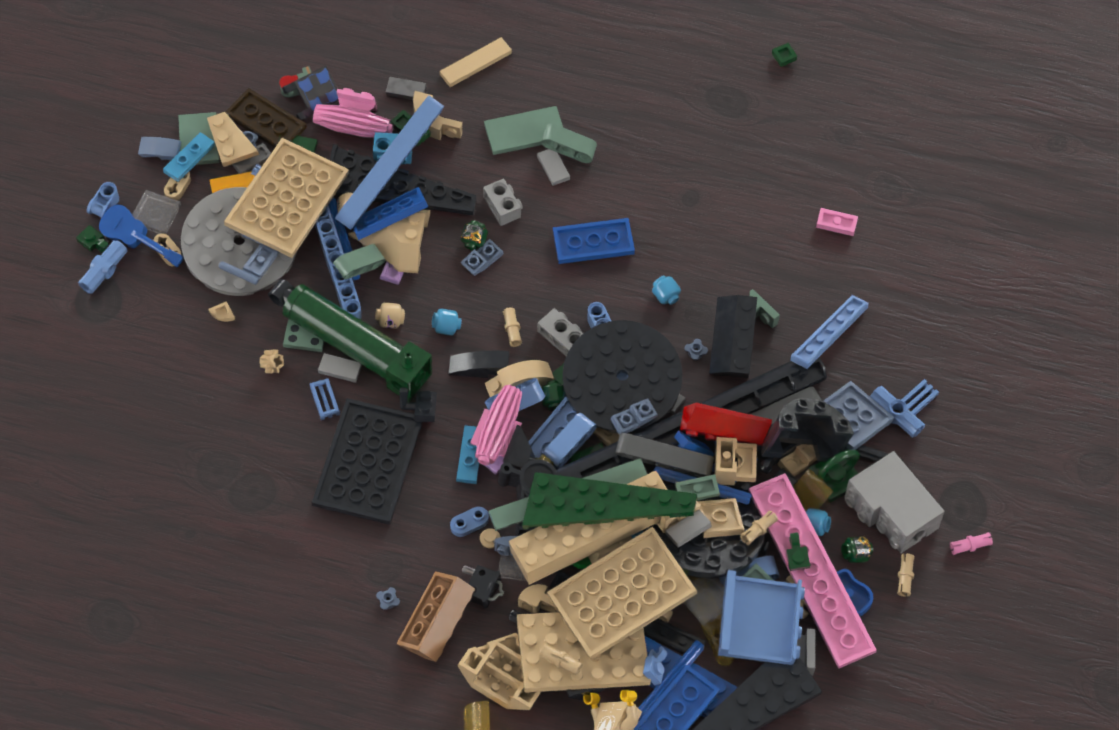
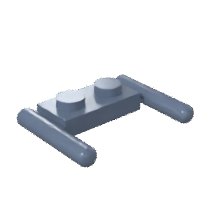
(255, 266)

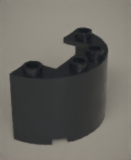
(808, 423)

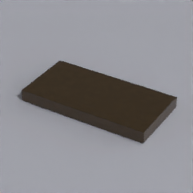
(264, 118)

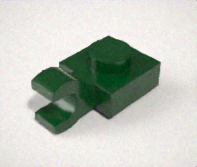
(92, 239)
(797, 556)

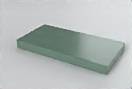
(520, 130)

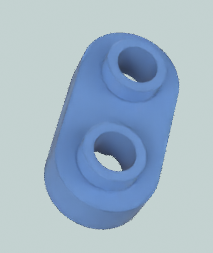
(470, 522)

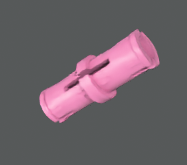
(971, 543)

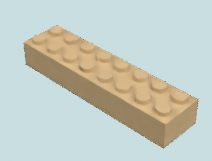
(556, 547)

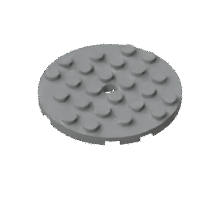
(209, 242)

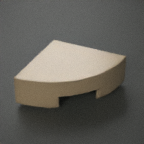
(222, 312)

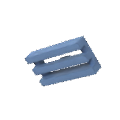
(928, 388)
(328, 412)

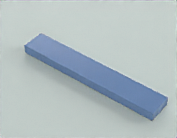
(829, 332)

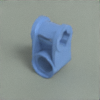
(101, 201)

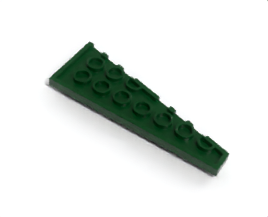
(587, 501)

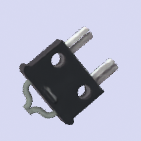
(485, 584)

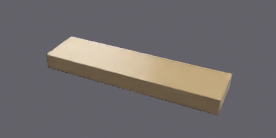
(475, 62)

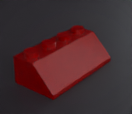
(720, 422)

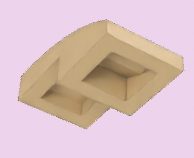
(798, 460)

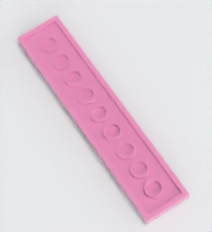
(824, 591)

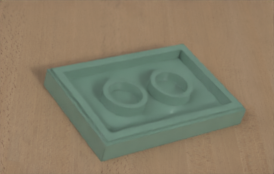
(190, 126)

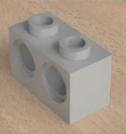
(499, 202)

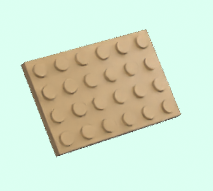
(286, 197)
(622, 593)
(615, 667)

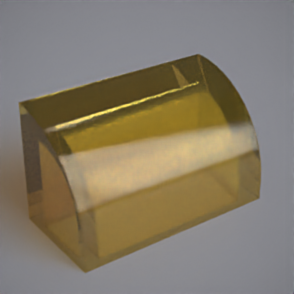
(477, 716)

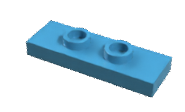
(188, 157)
(468, 463)

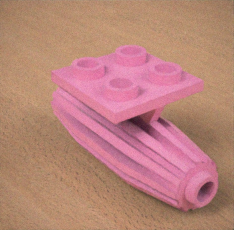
(352, 115)
(497, 426)

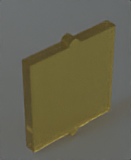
(812, 490)

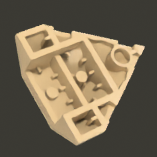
(400, 241)
(497, 673)

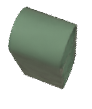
(569, 143)
(359, 261)

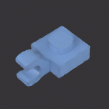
(653, 667)

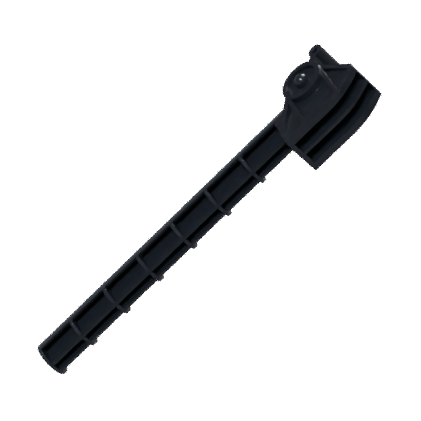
(744, 398)

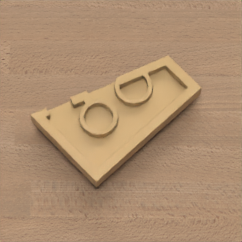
(229, 140)

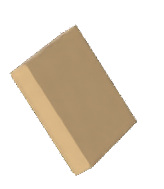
(723, 517)

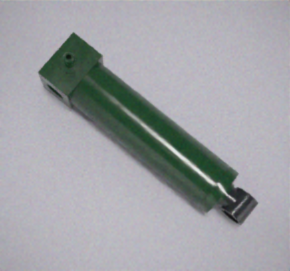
(398, 364)

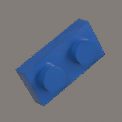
(692, 444)

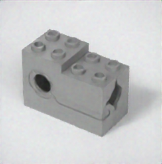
(894, 501)

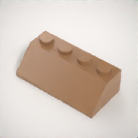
(436, 616)

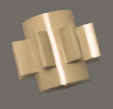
(271, 361)

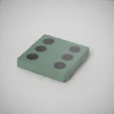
(300, 338)

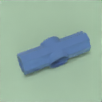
(102, 266)
(905, 419)

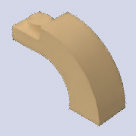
(441, 125)
(519, 373)

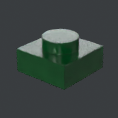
(784, 54)

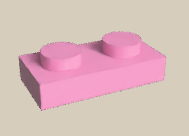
(837, 222)

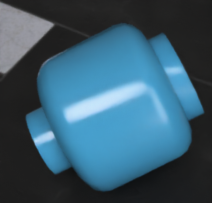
(666, 290)
(446, 322)
(819, 520)

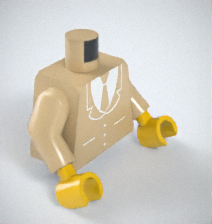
(614, 715)

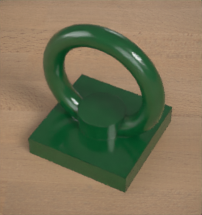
(837, 472)

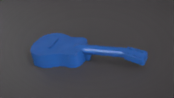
(121, 225)
(858, 592)

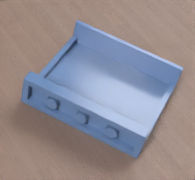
(761, 619)

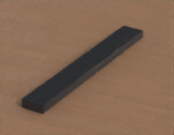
(657, 630)

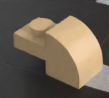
(536, 597)

